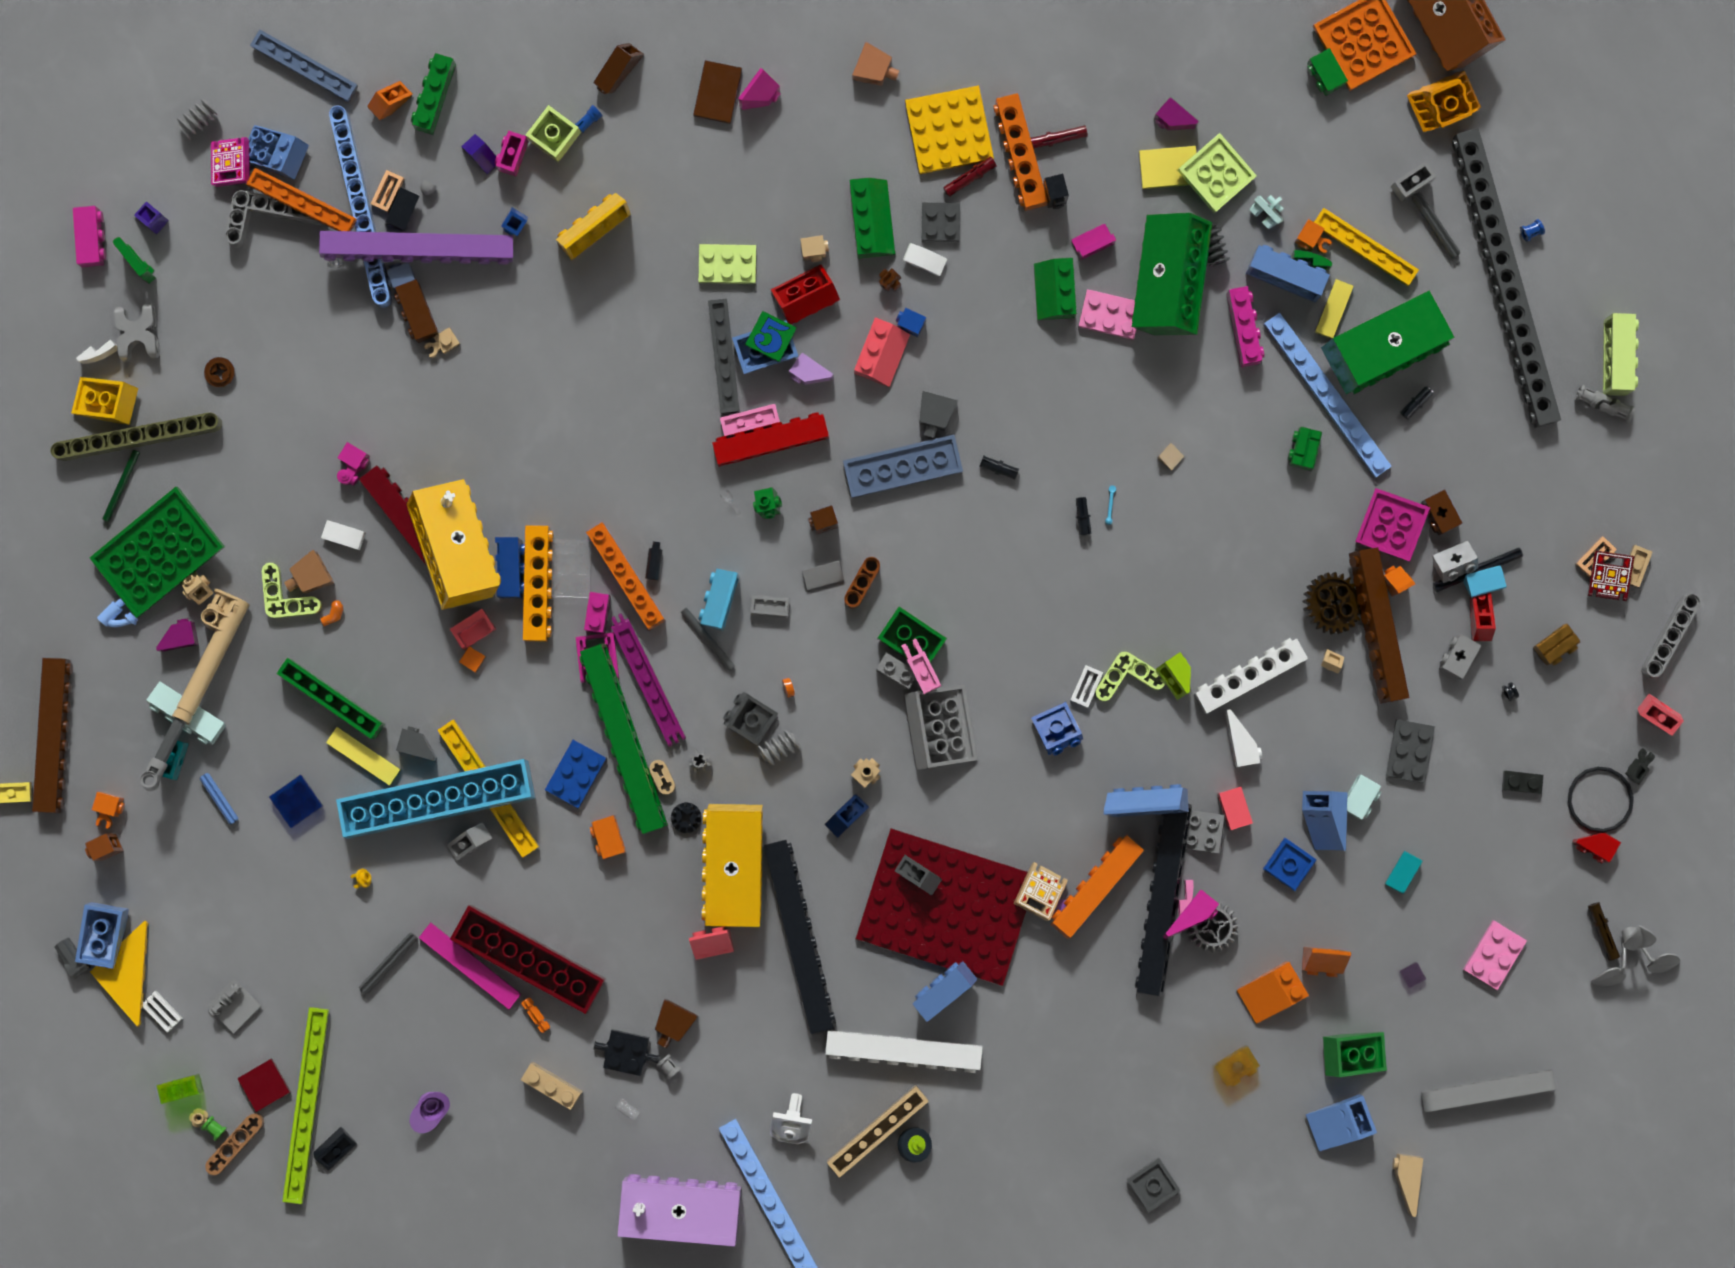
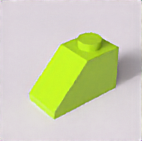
(1176, 675)

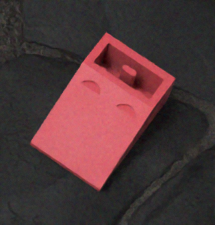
(712, 943)

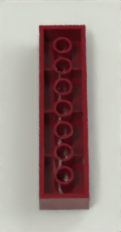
(527, 959)

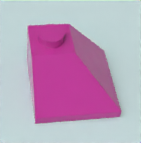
(759, 92)

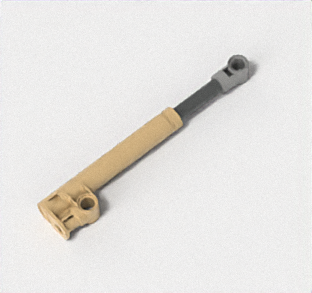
(229, 614)

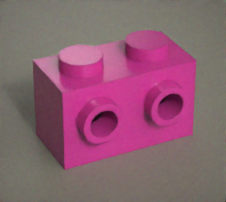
(512, 153)

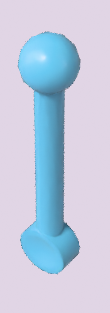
(1112, 489)

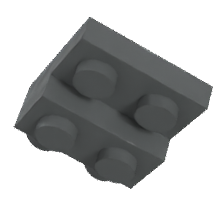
(749, 718)

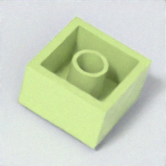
(553, 133)

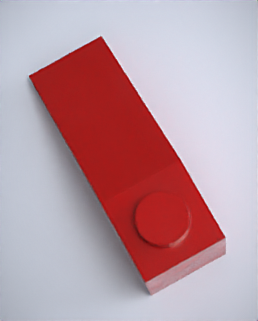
(1482, 617)

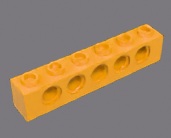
(532, 535)

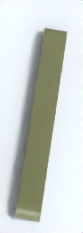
(127, 436)

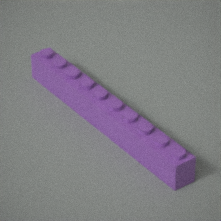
(416, 246)

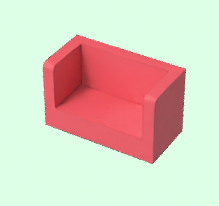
(473, 629)
(1235, 808)

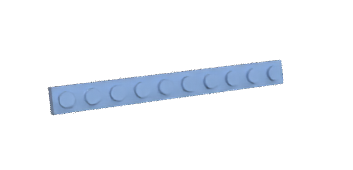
(1327, 395)
(767, 1195)

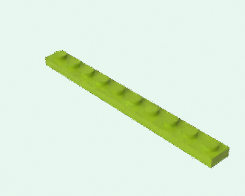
(305, 1105)

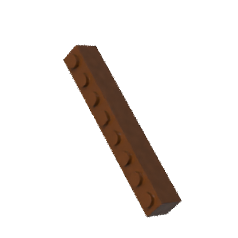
(1378, 625)
(52, 735)

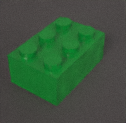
(904, 628)

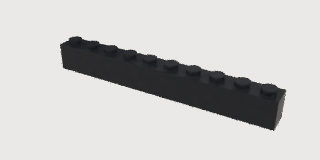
(1163, 902)
(798, 936)

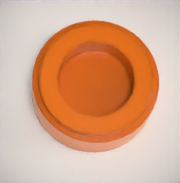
(788, 687)

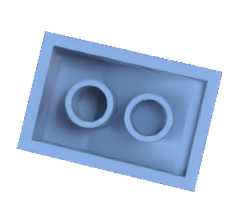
(101, 934)

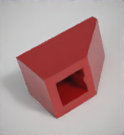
(1599, 845)

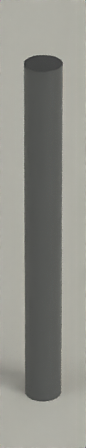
(708, 639)

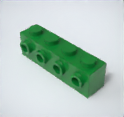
(433, 93)

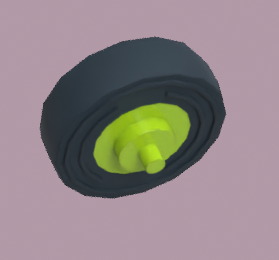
(914, 1144)

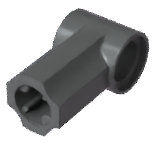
(67, 952)

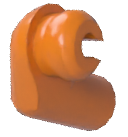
(335, 613)

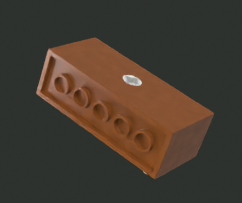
(1458, 29)

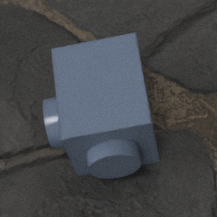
(399, 274)

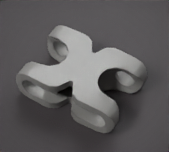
(136, 332)

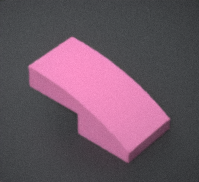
(1188, 890)

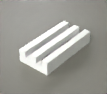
(1080, 701)
(155, 994)

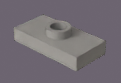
(769, 606)

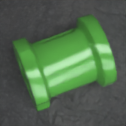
(213, 1128)

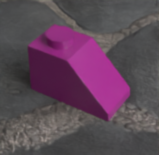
(1174, 117)
(179, 636)

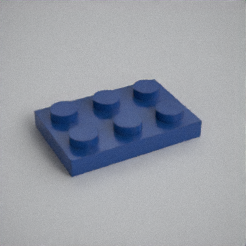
(575, 773)

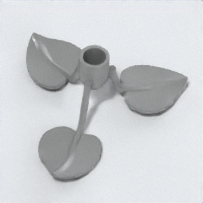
(1635, 939)

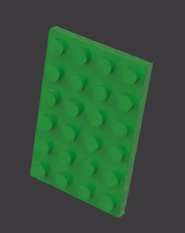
(157, 552)

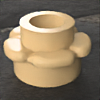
(198, 1112)

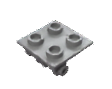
(1205, 831)
(233, 1006)

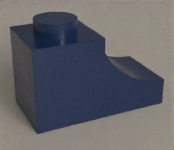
(846, 815)

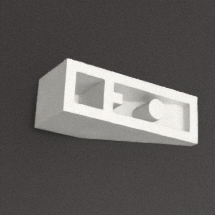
(1242, 744)

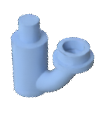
(108, 616)

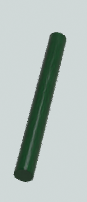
(121, 485)

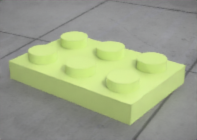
(727, 264)

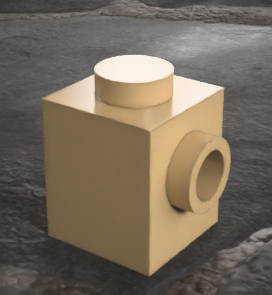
(814, 248)

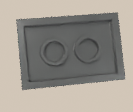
(1410, 751)

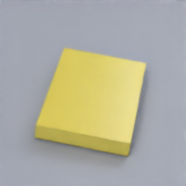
(1160, 166)

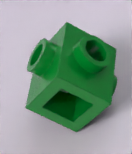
(767, 503)

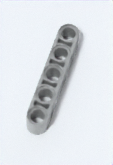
(1678, 630)

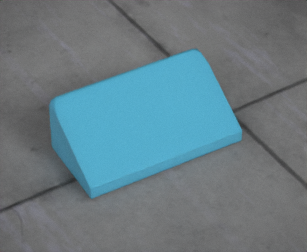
(1485, 581)

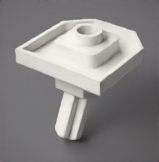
(790, 1126)

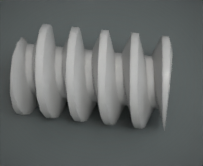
(196, 118)
(779, 747)

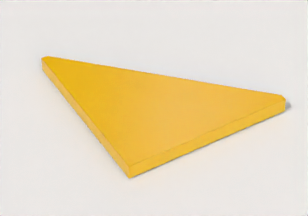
(126, 979)

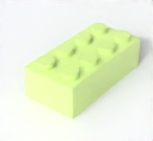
(1620, 354)

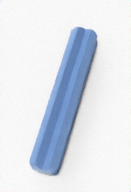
(218, 798)

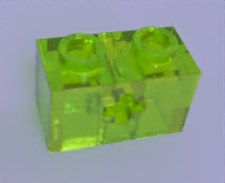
(180, 1088)

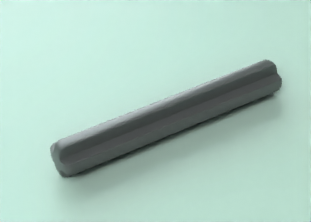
(1435, 225)
(388, 963)

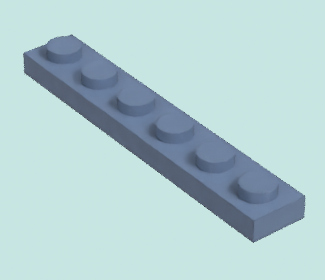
(304, 65)

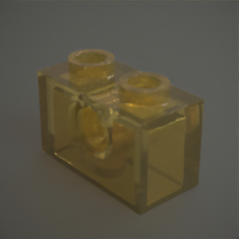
(1225, 1070)

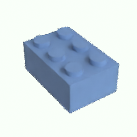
(944, 990)

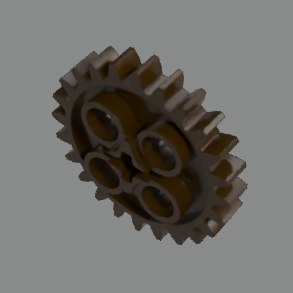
(1317, 605)

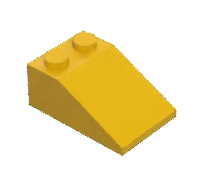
(105, 400)

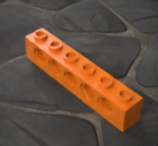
(1013, 105)
(625, 576)

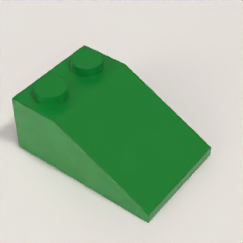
(1354, 1054)

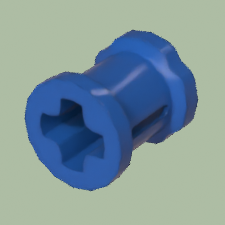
(1532, 230)

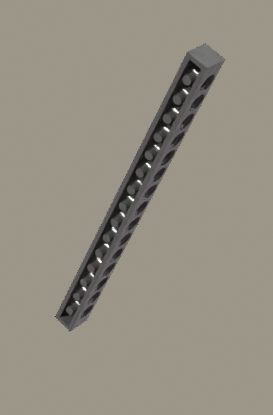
(1473, 140)

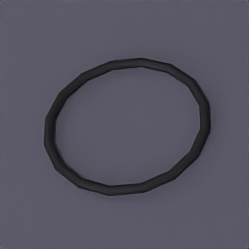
(1577, 818)

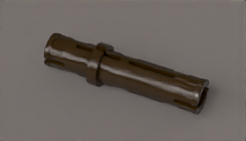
(1600, 923)

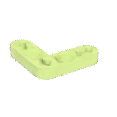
(278, 599)
(1130, 669)

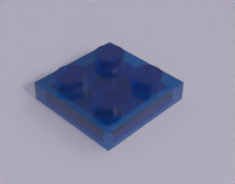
(296, 801)

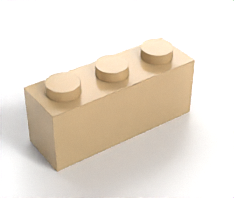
(551, 1085)

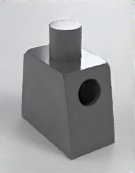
(935, 413)

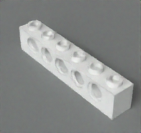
(1295, 656)

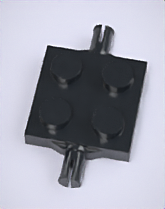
(626, 1052)

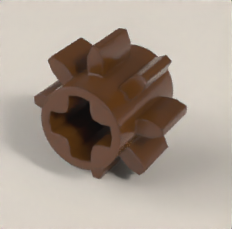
(889, 279)

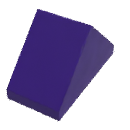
(480, 153)
(151, 217)

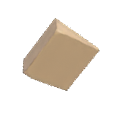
(1170, 456)

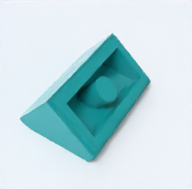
(1403, 872)

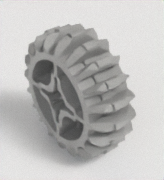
(1215, 935)

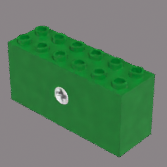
(1172, 274)
(1388, 343)

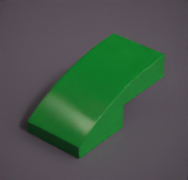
(1315, 259)

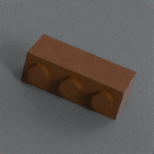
(416, 311)

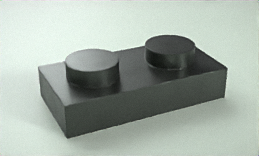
(1522, 782)

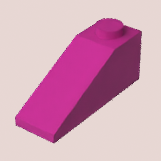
(1196, 912)

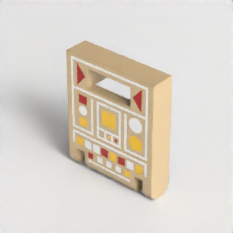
(1042, 887)

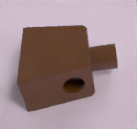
(673, 1022)

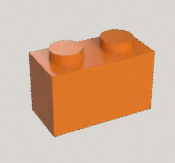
(608, 837)

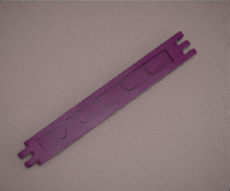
(647, 680)

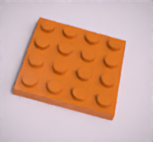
(1364, 40)

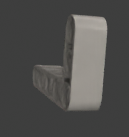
(251, 207)

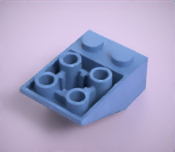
(276, 151)
(1326, 818)
(1341, 1123)

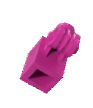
(355, 461)

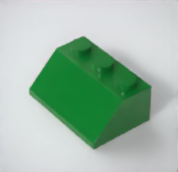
(1055, 289)

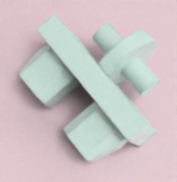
(1260, 205)

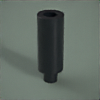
(654, 562)

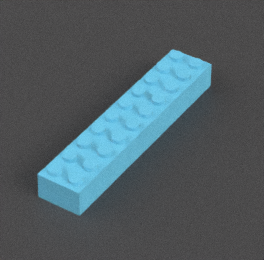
(435, 798)

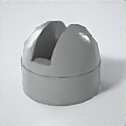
(427, 188)

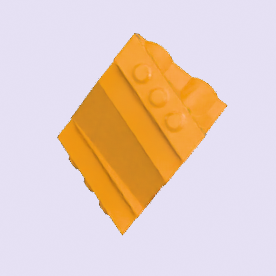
(1444, 101)

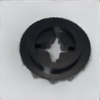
(695, 818)

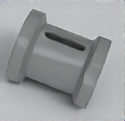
(668, 1066)

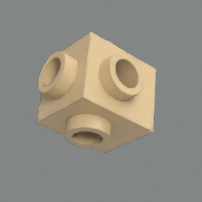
(197, 588)
(864, 779)

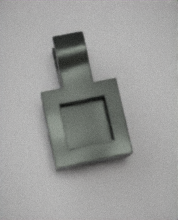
(1639, 768)

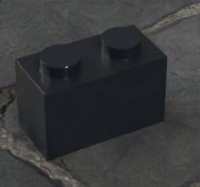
(1056, 191)

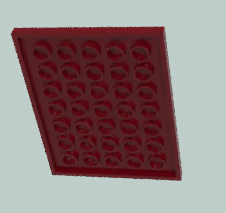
(964, 918)

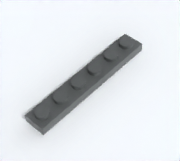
(723, 356)

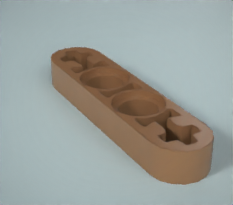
(234, 1143)

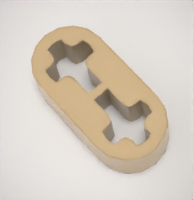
(666, 774)

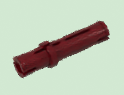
(1058, 137)
(973, 174)

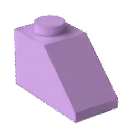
(808, 371)

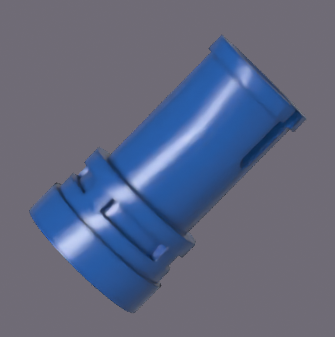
(589, 118)

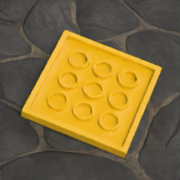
(949, 129)

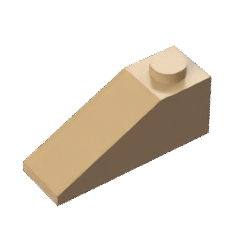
(1408, 1175)

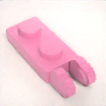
(921, 668)

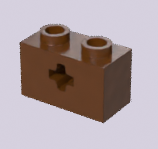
(1449, 519)
(823, 520)

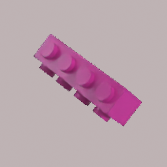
(1244, 326)

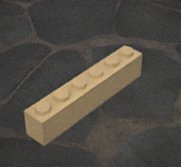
(877, 1131)

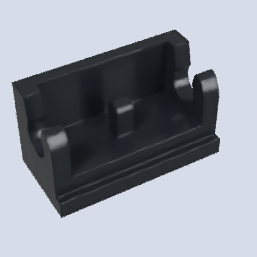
(402, 209)

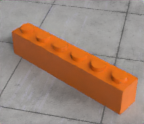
(1097, 886)

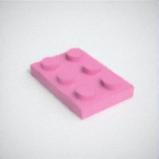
(1108, 314)
(1495, 955)

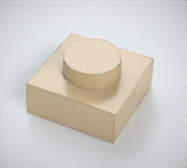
(1332, 661)

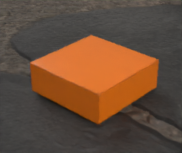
(472, 659)

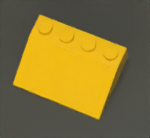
(593, 226)

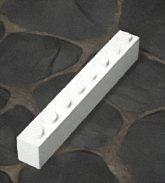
(903, 1050)

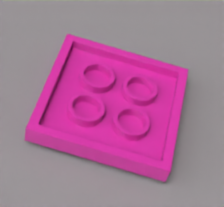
(1392, 524)

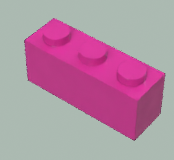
(89, 236)

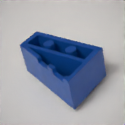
(510, 566)

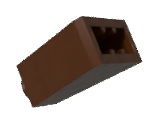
(617, 68)

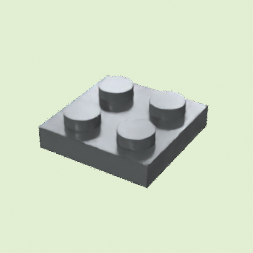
(940, 222)
(1153, 1184)

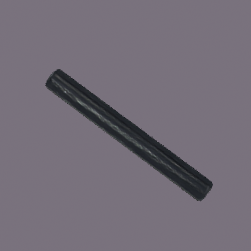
(1496, 561)

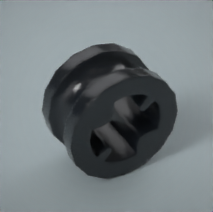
(1510, 691)

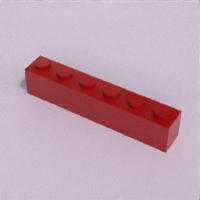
(770, 440)

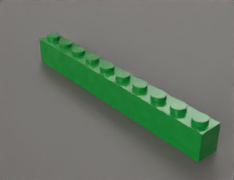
(623, 737)

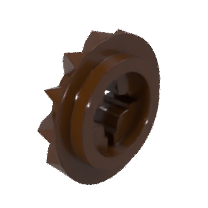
(212, 367)

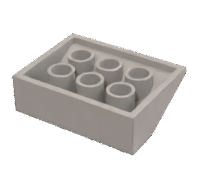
(940, 727)

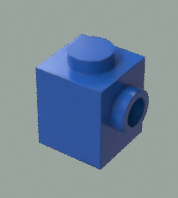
(514, 222)

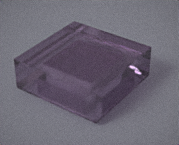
(1412, 974)

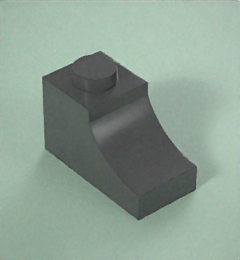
(918, 875)

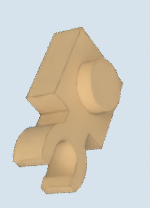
(444, 341)

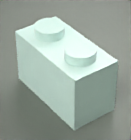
(1361, 796)

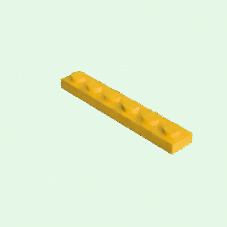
(1366, 247)

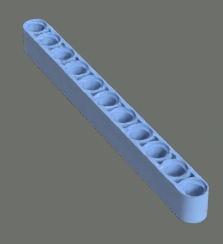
(358, 197)

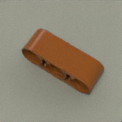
(860, 592)

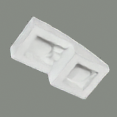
(925, 259)
(92, 355)
(343, 535)

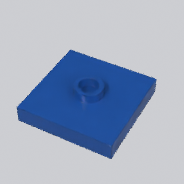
(1289, 864)

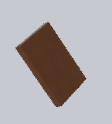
(717, 92)

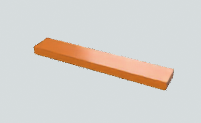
(300, 201)

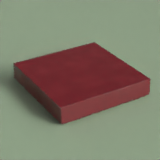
(264, 1085)

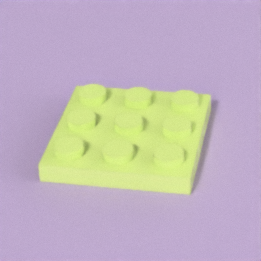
(1216, 173)

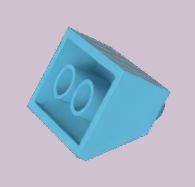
(719, 599)

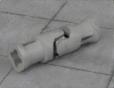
(1609, 405)

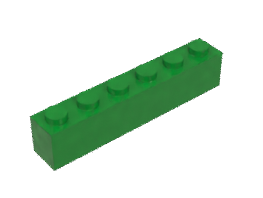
(330, 698)

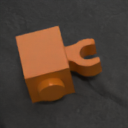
(1311, 236)
(107, 805)

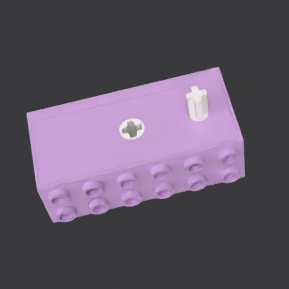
(651, 1210)

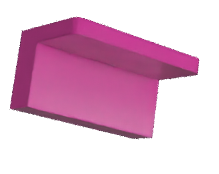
(1093, 241)

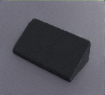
(334, 1148)

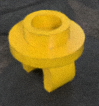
(363, 878)

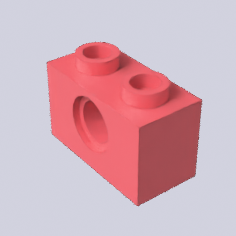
(1660, 714)

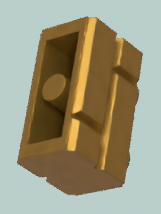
(1557, 644)

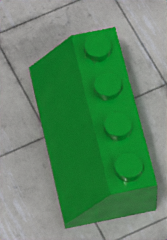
(872, 217)

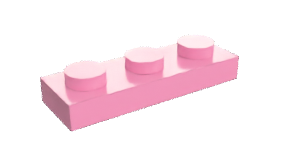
(749, 420)

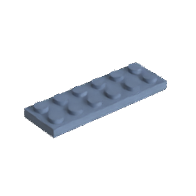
(902, 466)

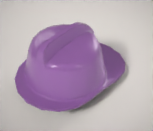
(429, 1111)

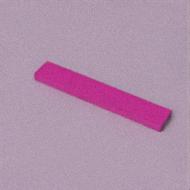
(470, 966)

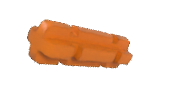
(535, 1014)

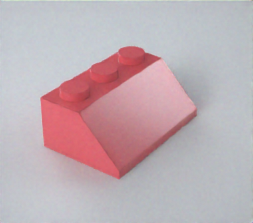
(881, 352)

